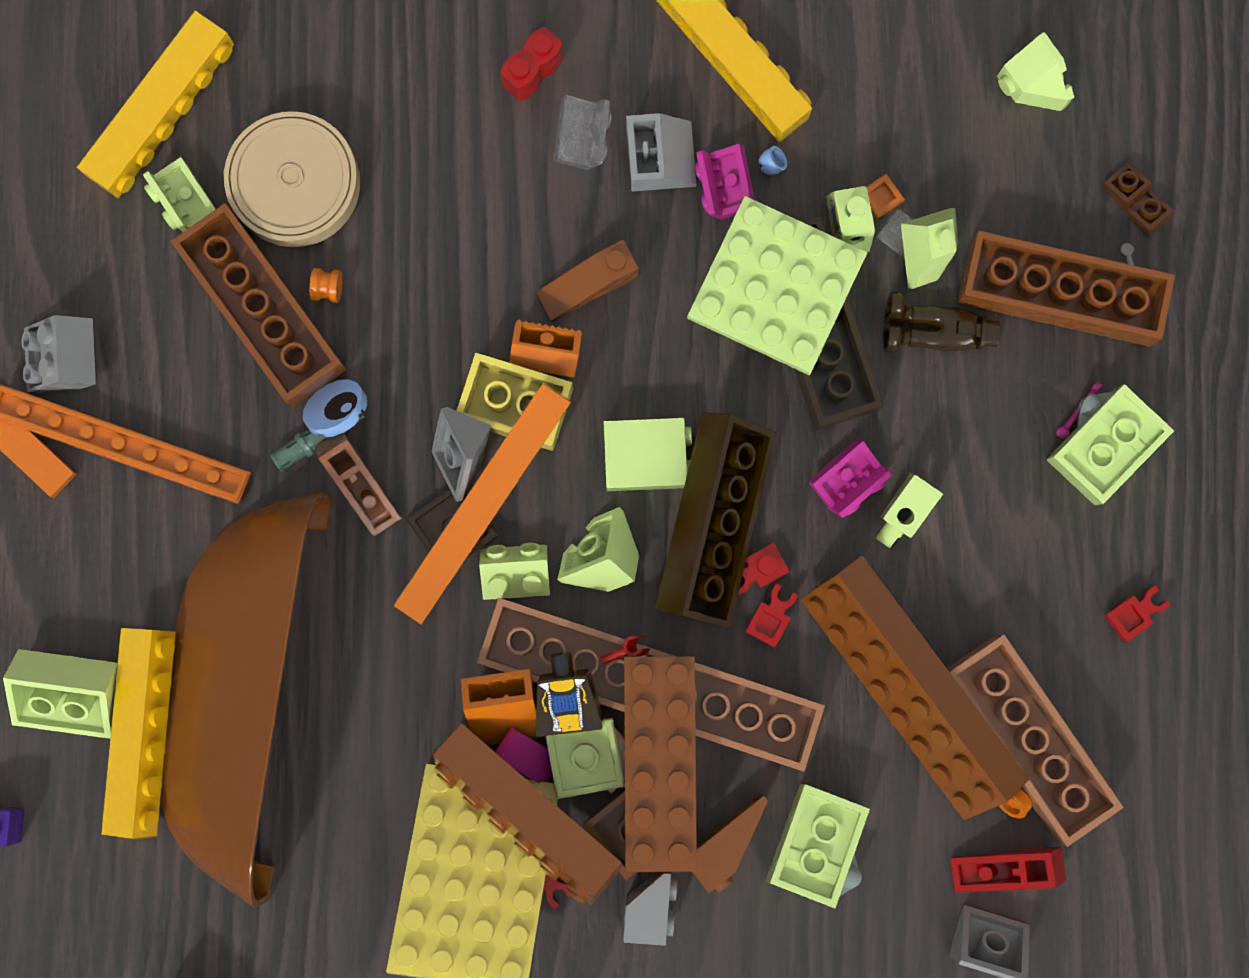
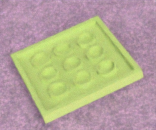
(777, 285)

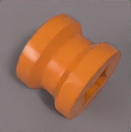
(326, 285)

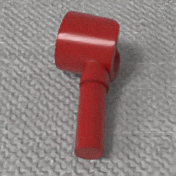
(628, 649)

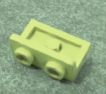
(179, 194)
(514, 571)

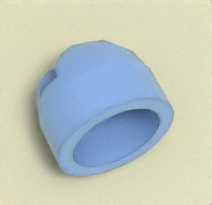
(773, 161)

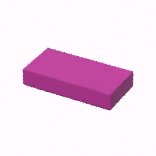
(525, 756)

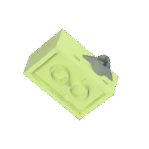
(1109, 444)
(819, 846)

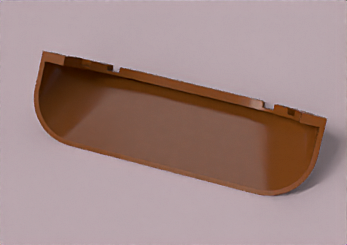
(229, 687)

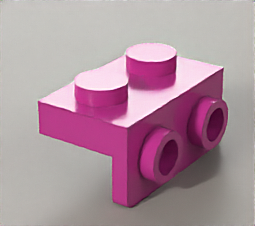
(724, 180)
(849, 479)

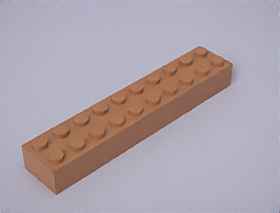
(726, 706)

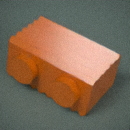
(545, 348)

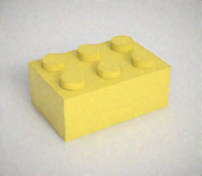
(501, 391)

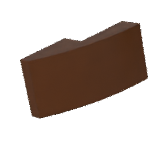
(1134, 196)

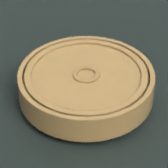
(292, 179)

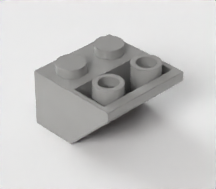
(660, 152)
(59, 354)
(648, 911)

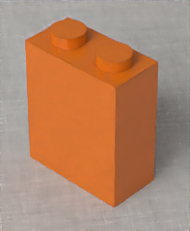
(498, 703)

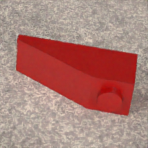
(1009, 870)

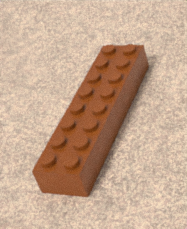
(915, 690)

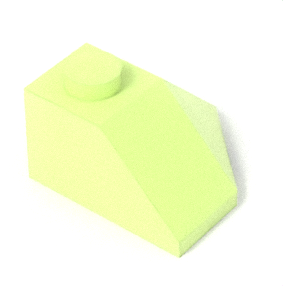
(1037, 76)
(929, 246)
(604, 556)

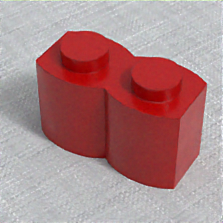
(527, 67)

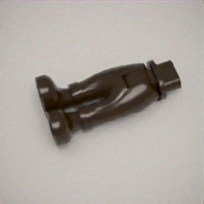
(955, 327)

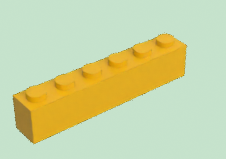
(742, 63)
(157, 105)
(138, 733)

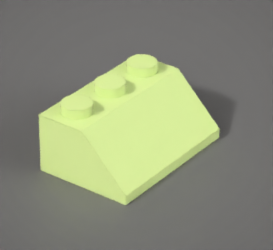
(61, 693)

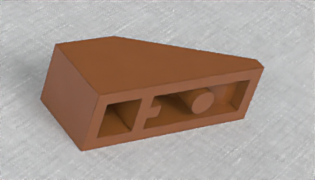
(589, 280)
(357, 482)
(723, 849)

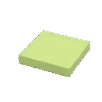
(585, 761)

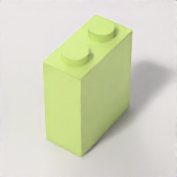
(646, 454)

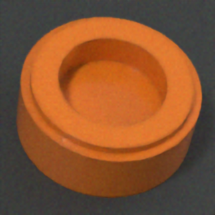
(1018, 805)

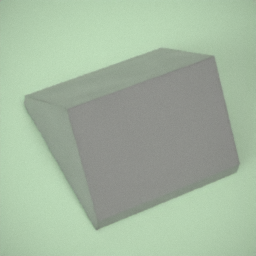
(459, 449)
(991, 943)

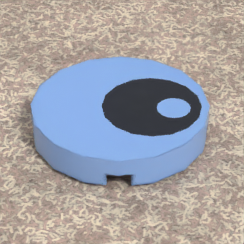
(334, 408)

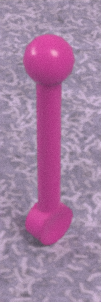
(1063, 431)

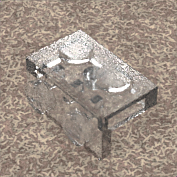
(581, 132)

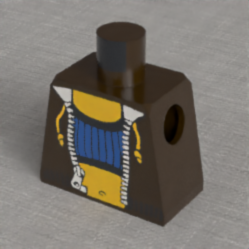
(567, 699)

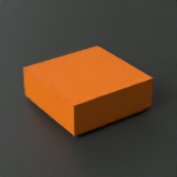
(883, 197)

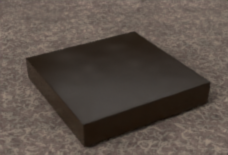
(434, 517)

